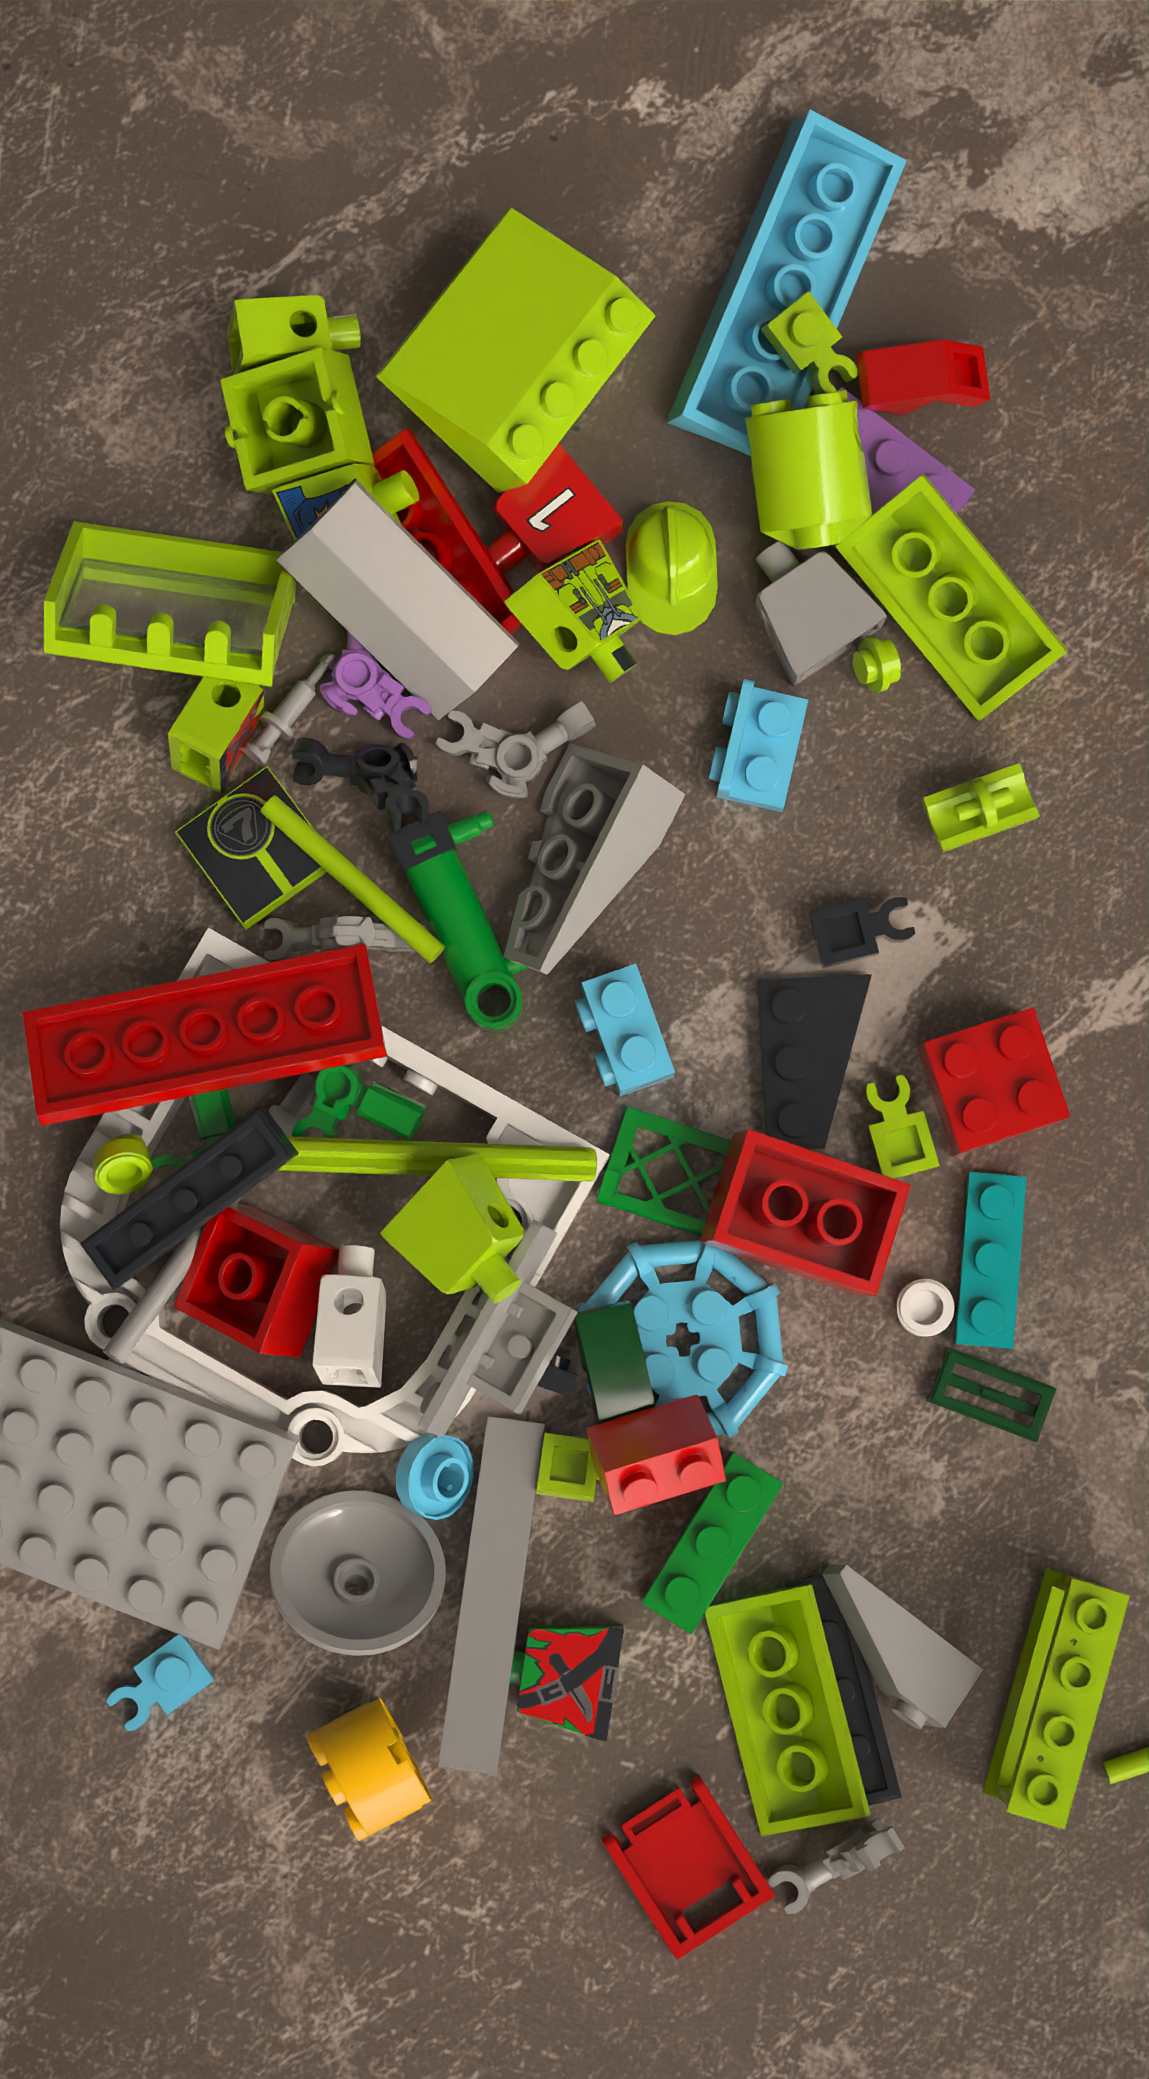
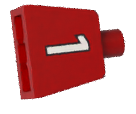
(551, 516)

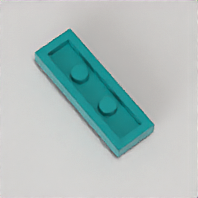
(990, 1260)

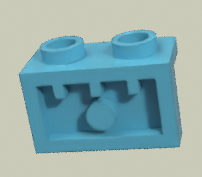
(760, 746)

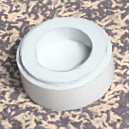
(924, 1307)

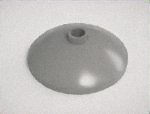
(365, 1543)

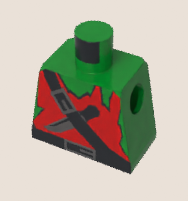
(569, 1675)

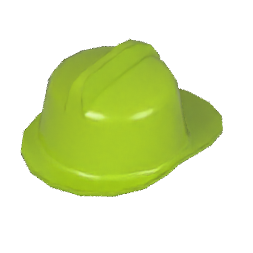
(672, 567)

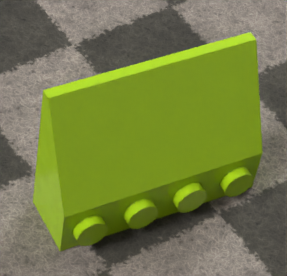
(515, 349)

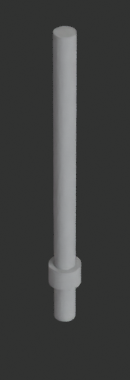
(179, 1262)

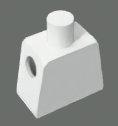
(351, 1346)

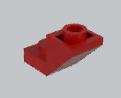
(923, 372)

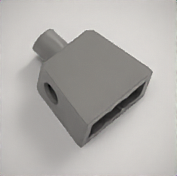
(812, 610)

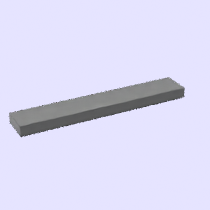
(491, 1596)

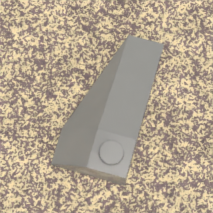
(597, 834)

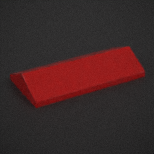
(444, 528)

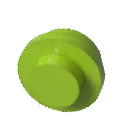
(876, 663)

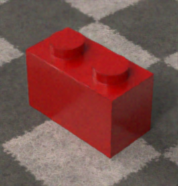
(656, 1454)

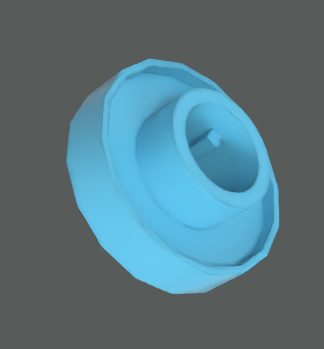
(434, 1475)

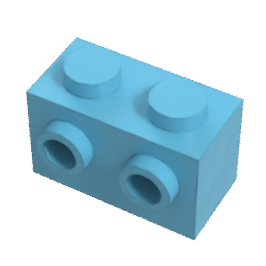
(627, 1031)

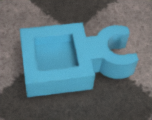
(168, 1677)

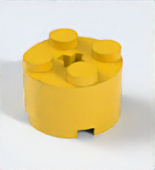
(369, 1768)

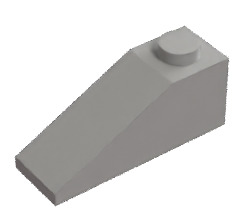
(904, 1655)

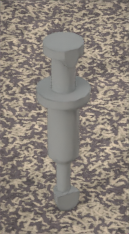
(279, 722)

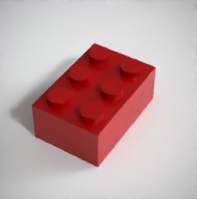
(805, 1213)

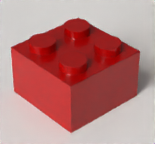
(993, 1081)
(257, 1280)

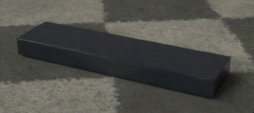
(189, 1198)
(857, 1697)

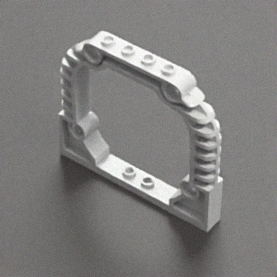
(177, 1362)

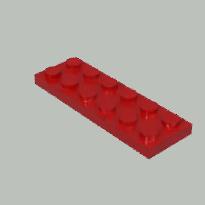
(203, 1034)

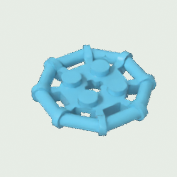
(704, 1313)

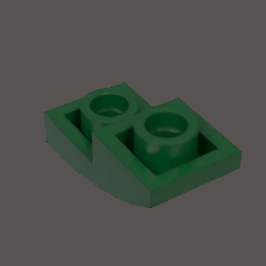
(613, 1361)

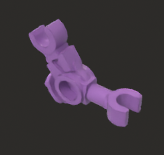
(361, 679)

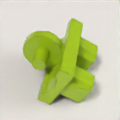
(980, 808)

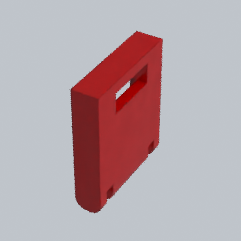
(682, 1856)

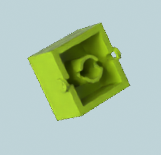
(295, 419)

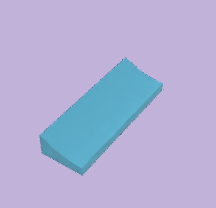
(802, 238)

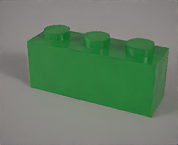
(711, 1543)

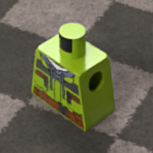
(580, 611)

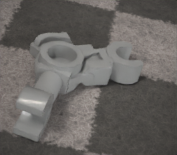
(515, 755)
(333, 934)
(843, 1858)

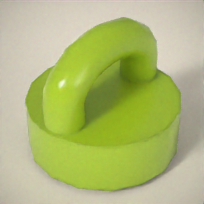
(122, 1165)

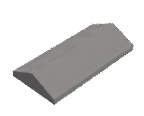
(398, 601)

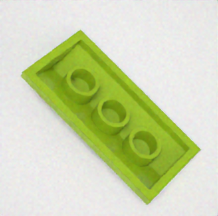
(951, 597)
(786, 1710)

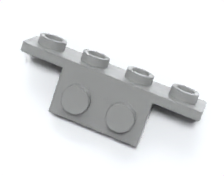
(507, 1343)

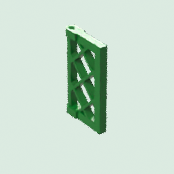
(677, 1136)

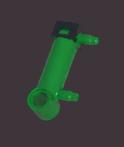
(455, 912)

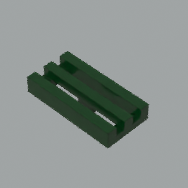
(945, 1377)

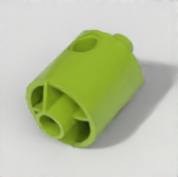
(808, 470)

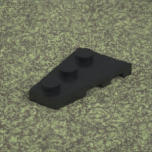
(805, 1052)

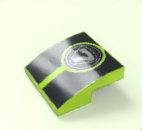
(246, 853)

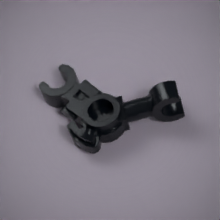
(376, 770)

